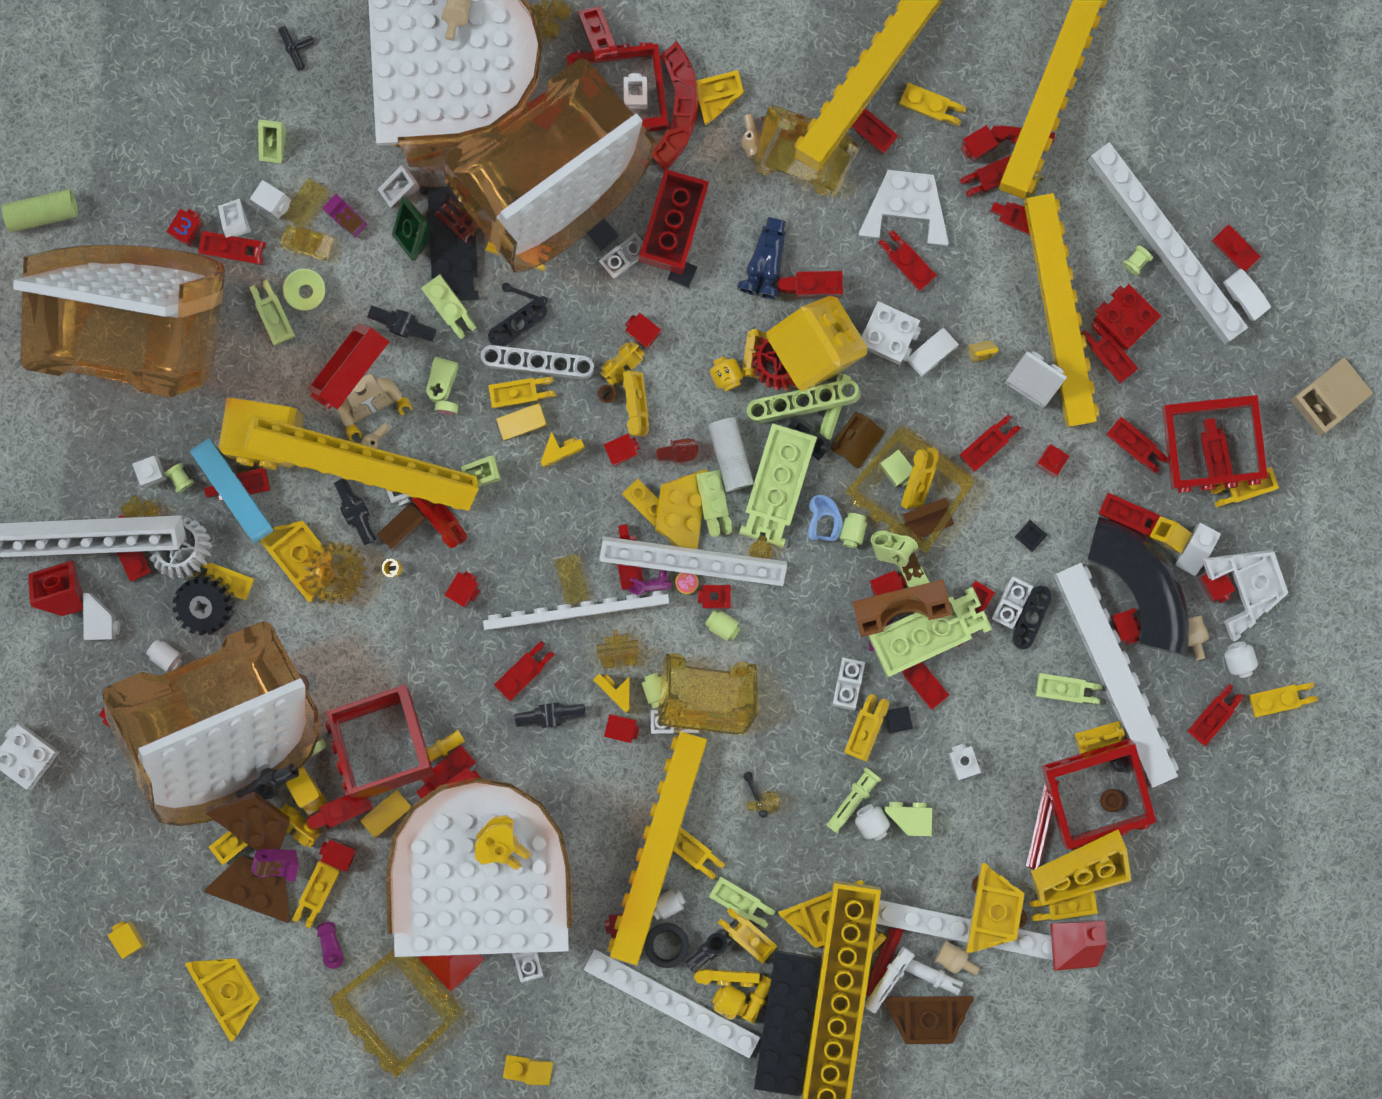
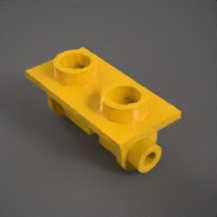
(753, 338)
(627, 356)
(642, 500)
(1099, 736)
(298, 822)

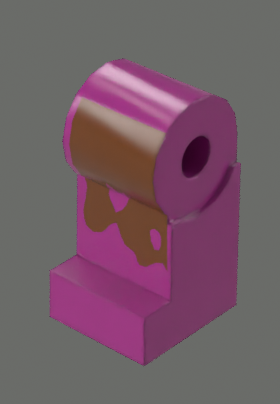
(344, 215)
(276, 863)

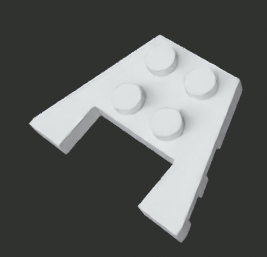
(907, 197)
(1257, 582)

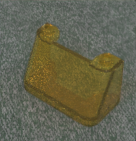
(777, 152)
(708, 697)

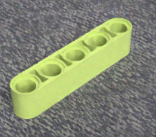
(792, 398)

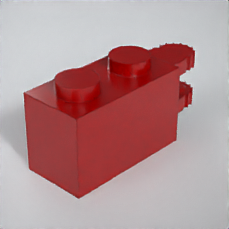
(813, 284)
(338, 812)

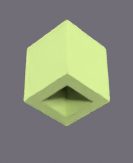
(897, 469)

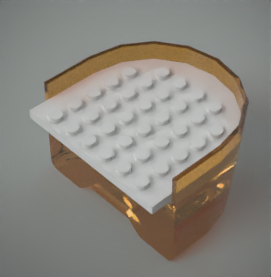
(443, 90)
(551, 168)
(122, 315)
(212, 724)
(454, 904)

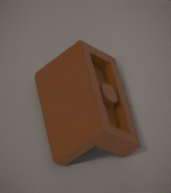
(857, 439)
(926, 518)
(402, 526)

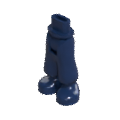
(766, 261)

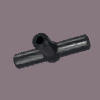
(293, 47)

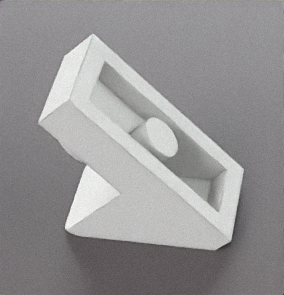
(233, 219)

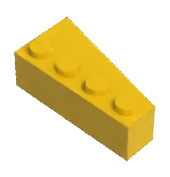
(1083, 870)

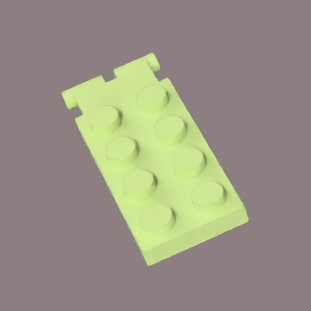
(778, 483)
(919, 639)

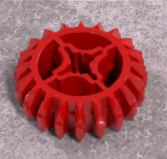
(764, 355)

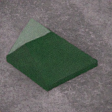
(411, 229)

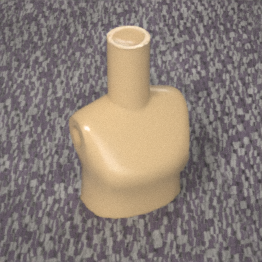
(455, 14)
(751, 137)
(372, 439)
(1197, 636)
(955, 959)

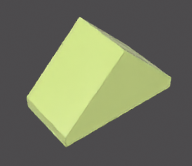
(271, 140)
(485, 470)

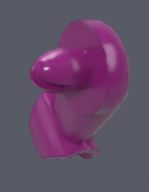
(656, 584)
(331, 950)

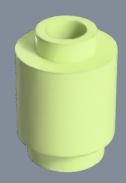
(853, 530)
(723, 625)
(652, 689)

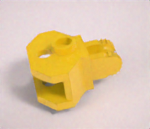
(497, 842)

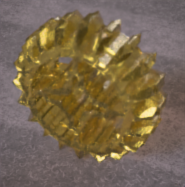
(329, 578)

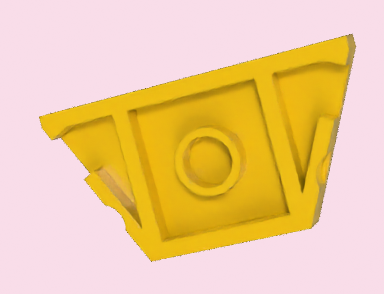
(680, 511)
(291, 548)
(994, 912)
(810, 917)
(226, 991)

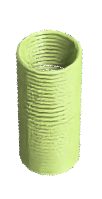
(33, 211)

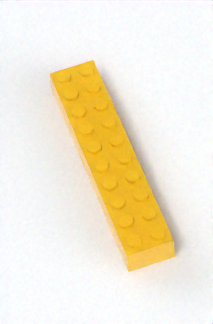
(841, 991)

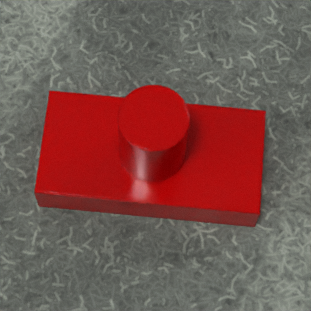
(1235, 248)

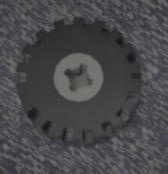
(205, 593)

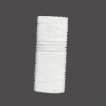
(730, 448)

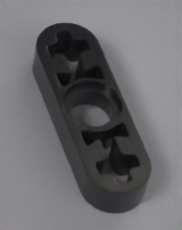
(518, 314)
(1043, 603)

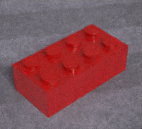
(673, 221)

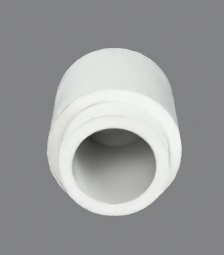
(164, 656)
(669, 904)

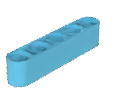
(231, 490)

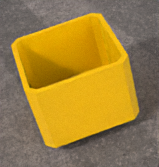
(817, 342)
(236, 423)

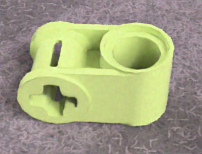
(441, 375)
(891, 547)

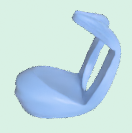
(821, 506)

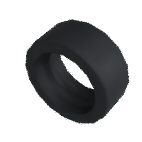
(666, 963)

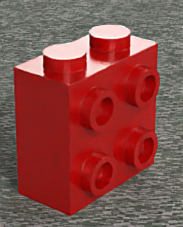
(1126, 316)

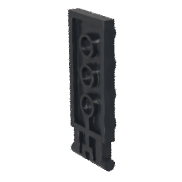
(448, 253)

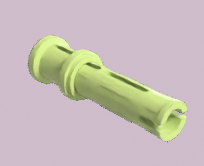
(860, 791)

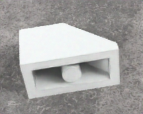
(1197, 548)
(98, 620)

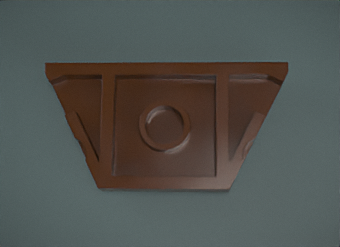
(252, 821)
(244, 888)
(928, 1017)

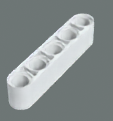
(527, 356)

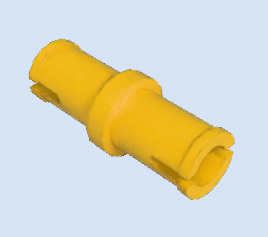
(443, 746)
(757, 1000)

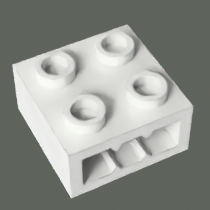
(890, 333)
(25, 756)

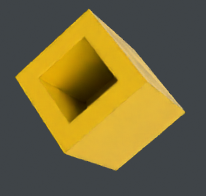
(1170, 535)
(126, 938)

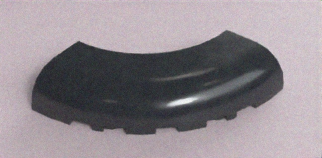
(1149, 580)

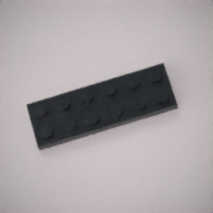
(787, 1023)

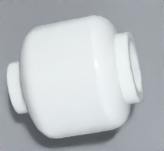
(1241, 659)
(872, 822)

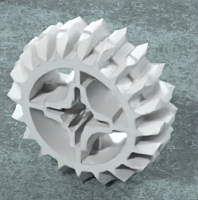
(185, 559)

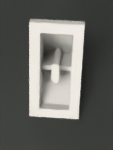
(397, 185)

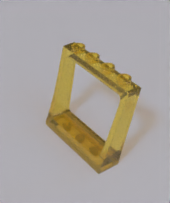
(943, 464)
(425, 983)

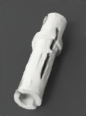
(935, 977)
(889, 979)

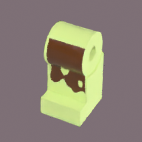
(913, 573)

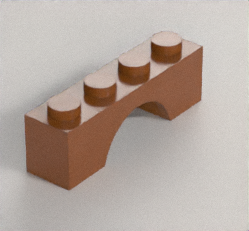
(876, 611)

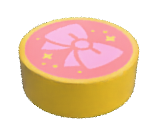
(686, 583)

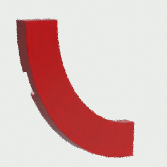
(684, 108)

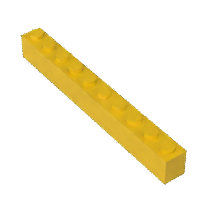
(863, 81)
(1051, 97)
(1060, 309)
(360, 463)
(658, 848)

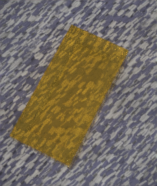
(305, 203)
(571, 579)

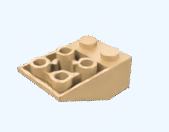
(1331, 396)

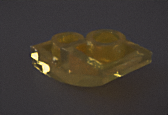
(307, 241)

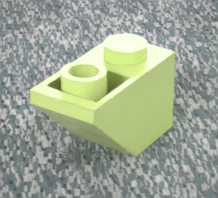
(911, 820)

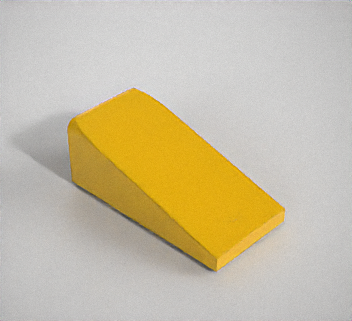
(982, 351)
(521, 422)
(385, 814)

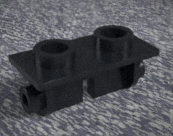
(822, 444)

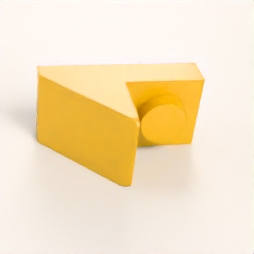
(555, 454)
(620, 696)
(306, 792)
(528, 1070)

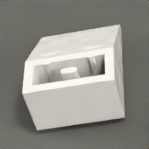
(1035, 378)

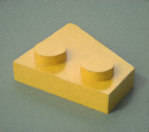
(718, 94)

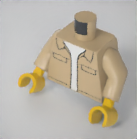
(367, 398)

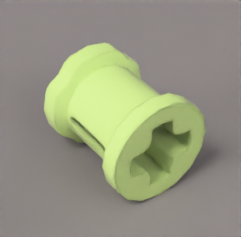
(1137, 260)
(179, 478)

